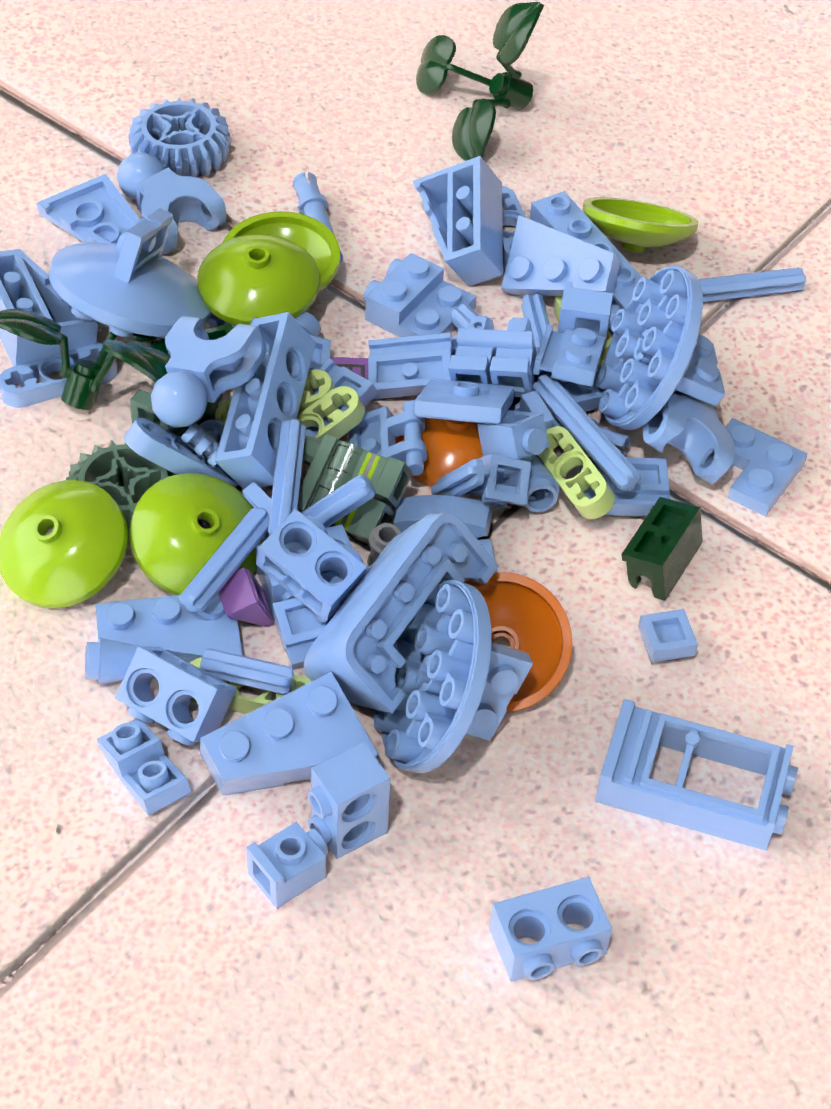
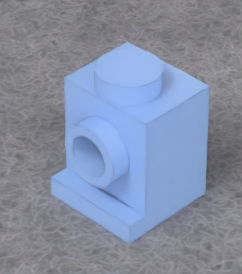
(586, 310)
(516, 437)
(506, 482)
(287, 863)

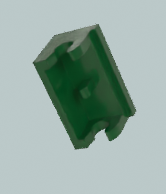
(664, 545)

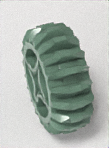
(119, 473)

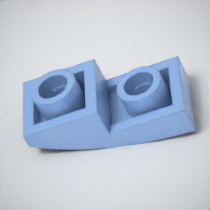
(472, 512)
(142, 766)

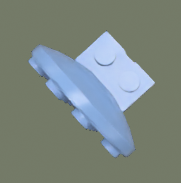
(128, 281)
(658, 351)
(450, 678)

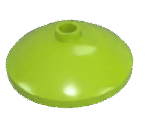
(639, 222)
(302, 230)
(257, 278)
(166, 529)
(75, 556)

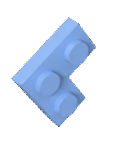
(766, 467)

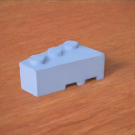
(466, 218)
(29, 288)
(283, 738)

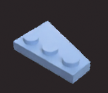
(90, 211)
(547, 258)
(169, 625)

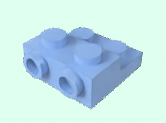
(414, 299)

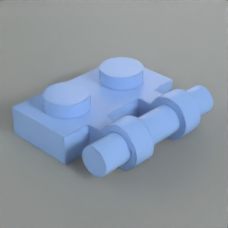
(380, 428)

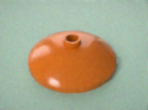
(448, 447)
(532, 623)

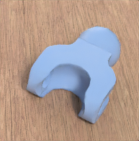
(185, 197)
(203, 368)
(696, 432)

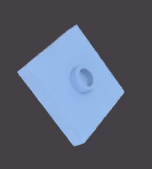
(464, 401)

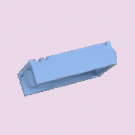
(630, 758)

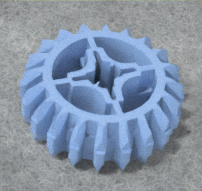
(182, 136)

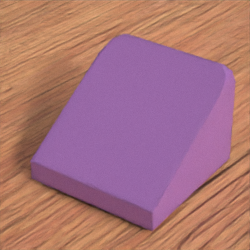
(246, 599)

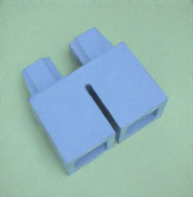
(495, 355)

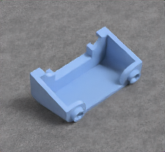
(364, 629)

